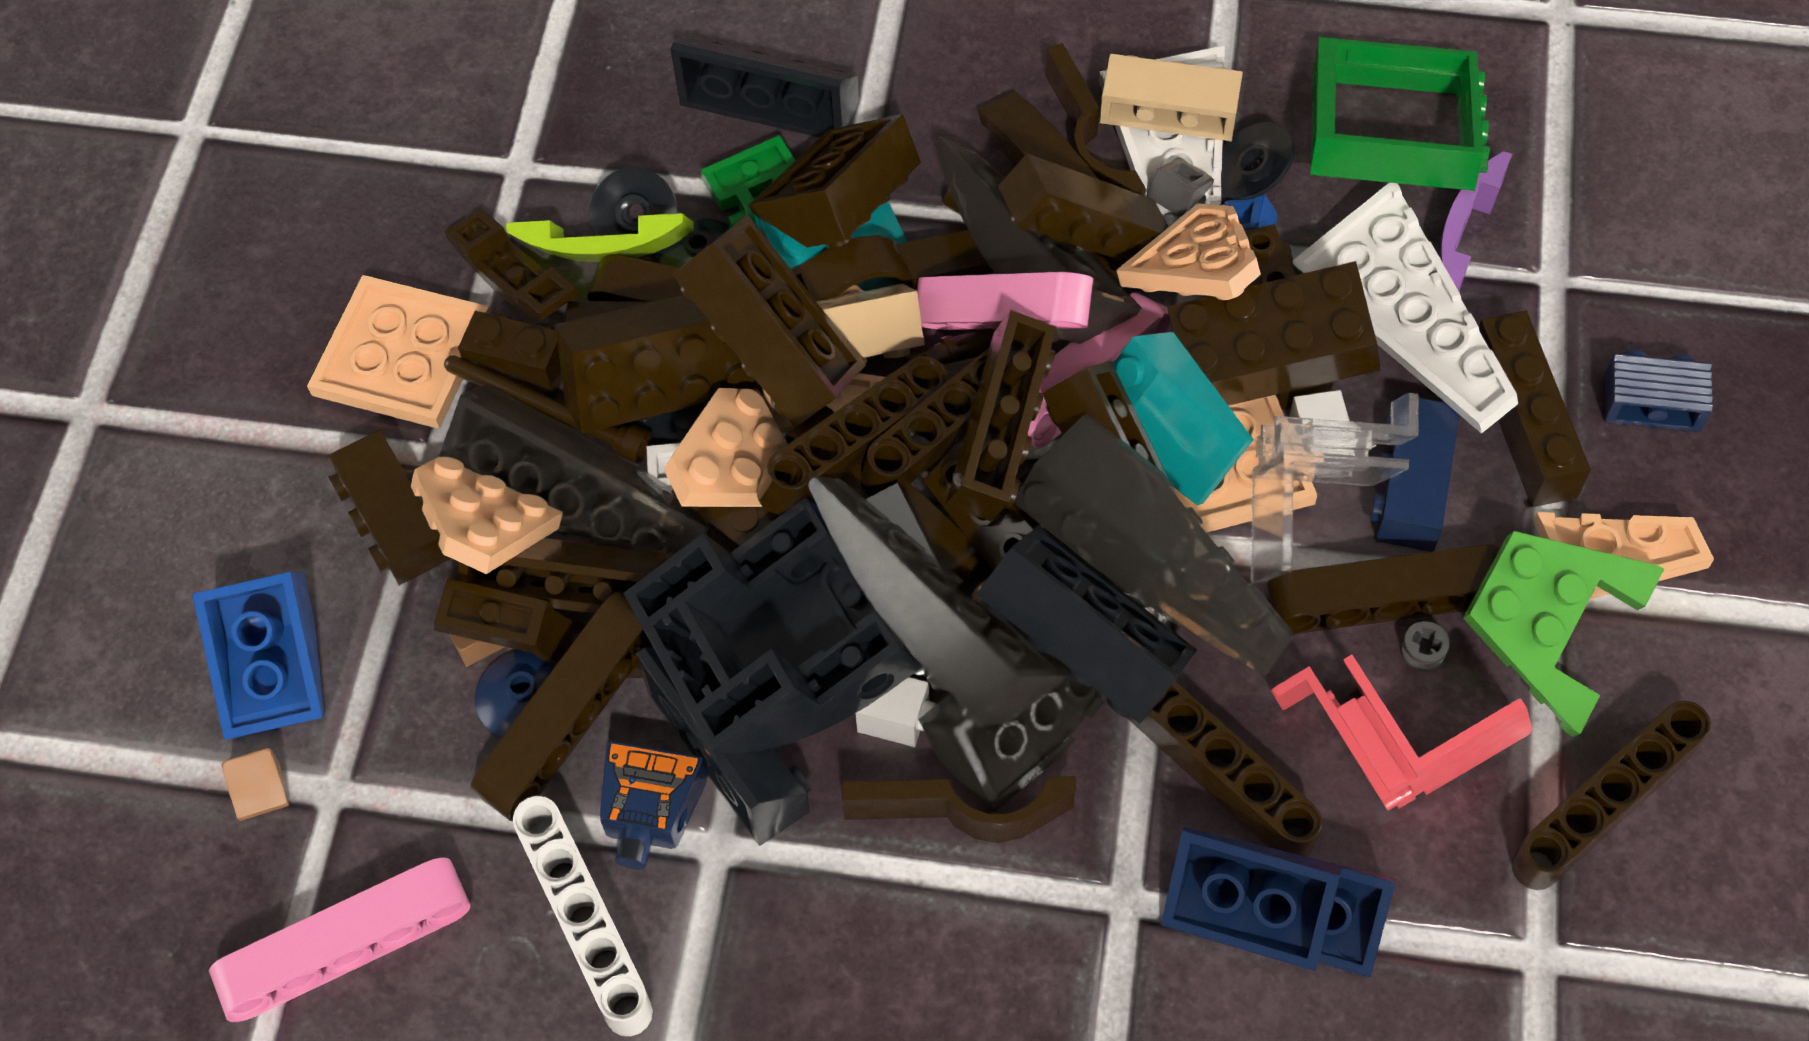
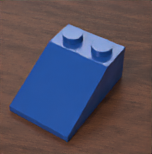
(261, 653)

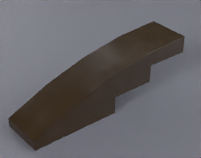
(1028, 132)

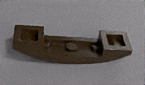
(508, 268)

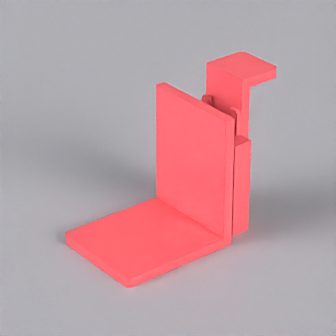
(1384, 750)

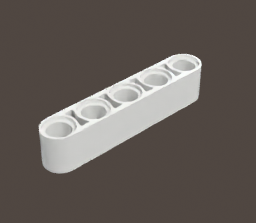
(596, 933)

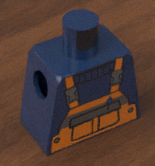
(648, 799)

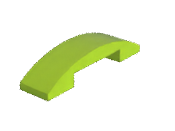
(653, 235)

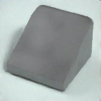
(1179, 186)

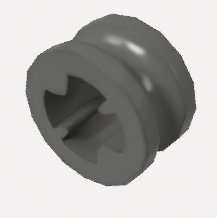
(1439, 646)

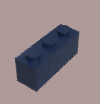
(1415, 501)

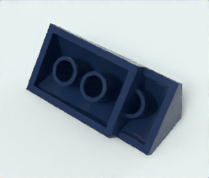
(1277, 903)

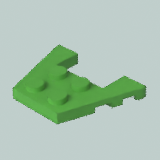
(1534, 603)

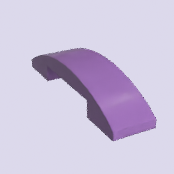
(1481, 200)

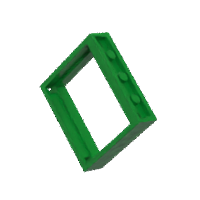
(1391, 159)

